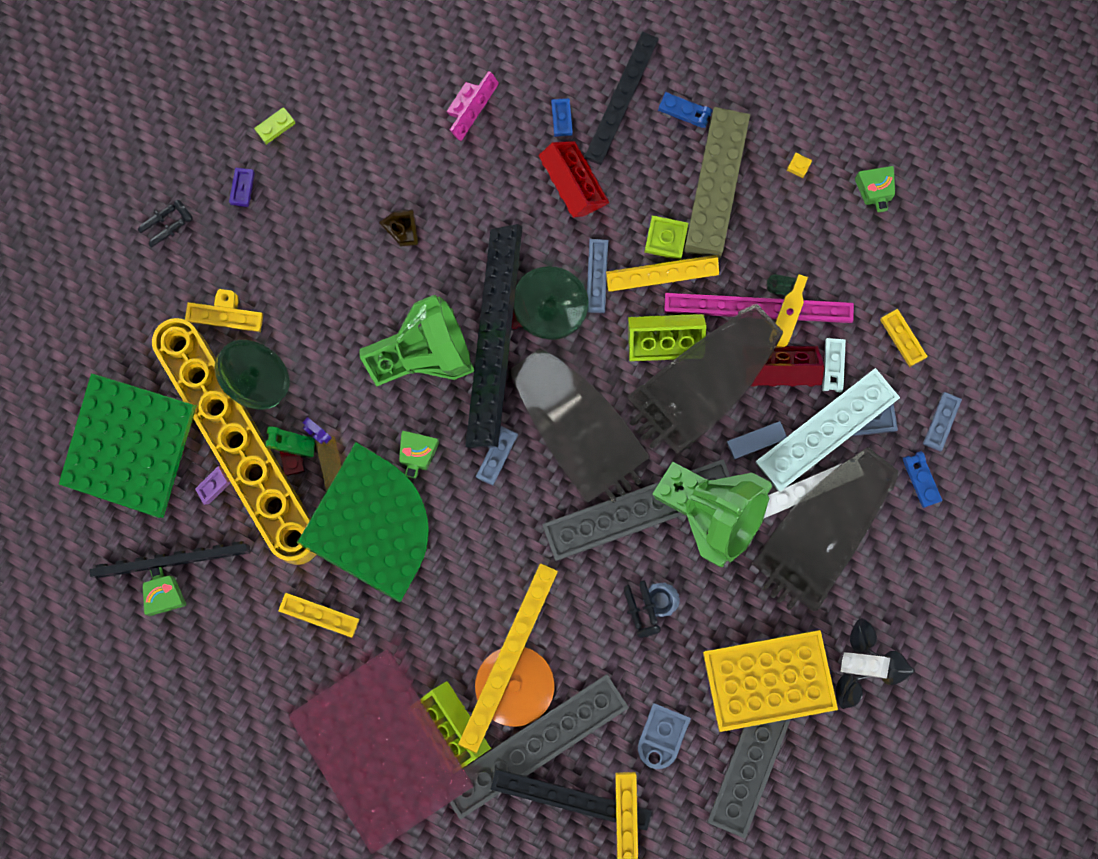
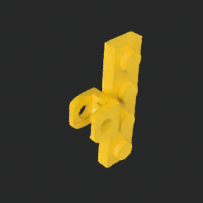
(224, 313)

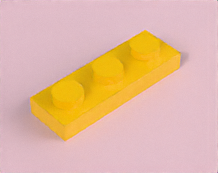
(903, 338)

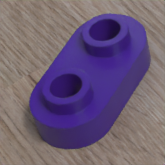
(320, 435)

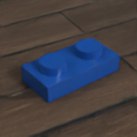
(561, 117)

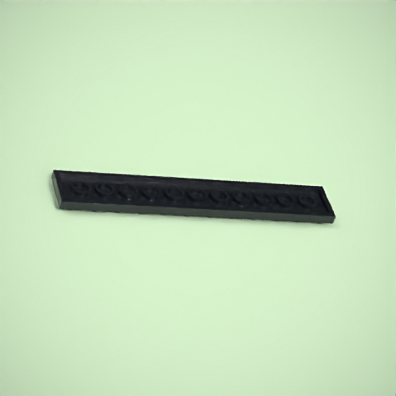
(494, 337)

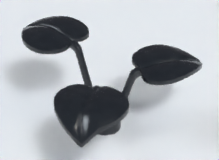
(862, 638)

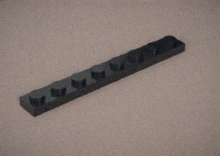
(621, 98)
(163, 561)
(562, 797)

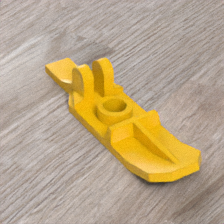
(795, 301)

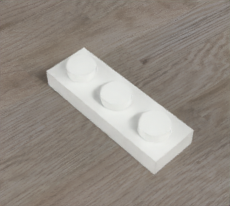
(865, 665)

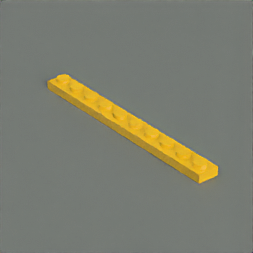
(507, 659)

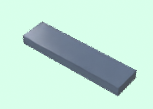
(597, 275)

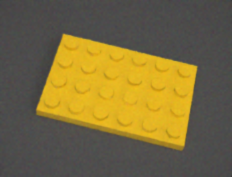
(770, 681)

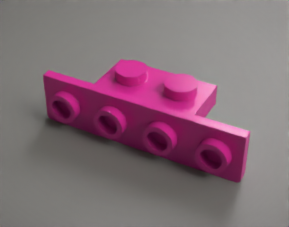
(470, 103)

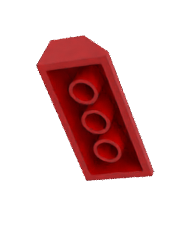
(573, 178)

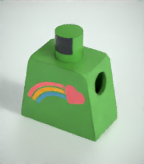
(877, 186)
(416, 452)
(161, 593)

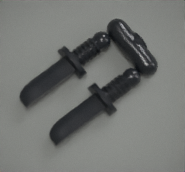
(159, 217)
(649, 631)

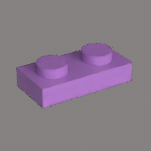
(212, 485)

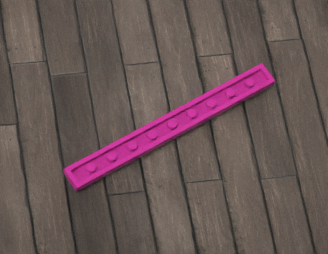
(730, 305)

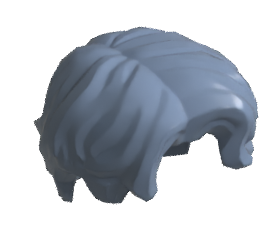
(665, 598)

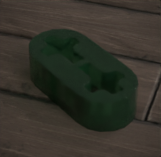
(784, 281)

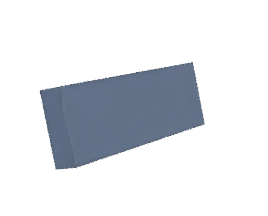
(942, 421)
(756, 440)
(497, 456)

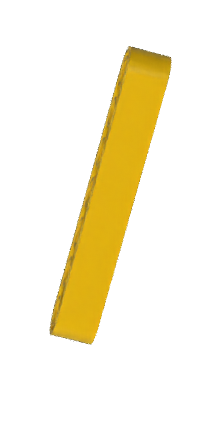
(220, 429)

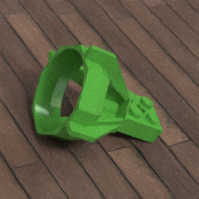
(431, 349)
(725, 508)

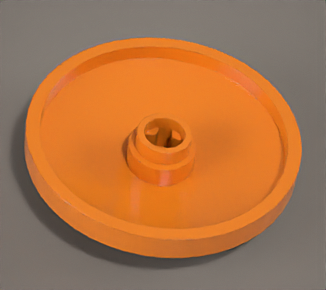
(527, 691)

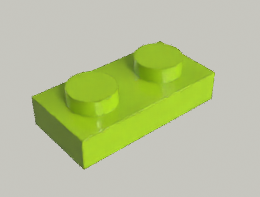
(274, 125)

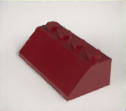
(792, 367)

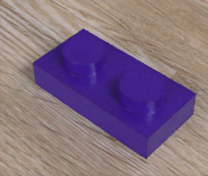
(242, 187)

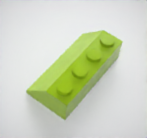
(663, 336)
(451, 721)

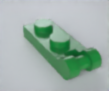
(290, 442)

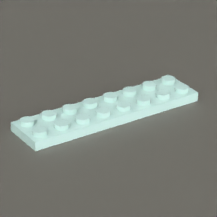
(827, 430)

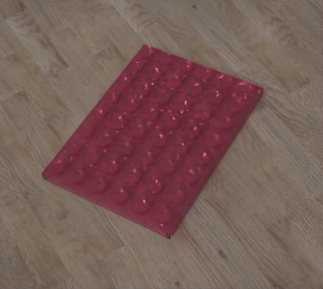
(380, 751)

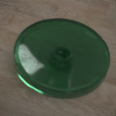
(550, 303)
(251, 374)

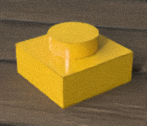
(799, 165)

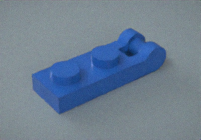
(685, 110)
(922, 480)

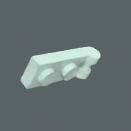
(834, 364)

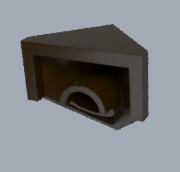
(401, 227)

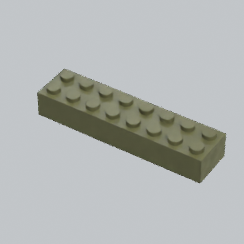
(717, 183)

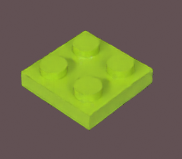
(666, 237)

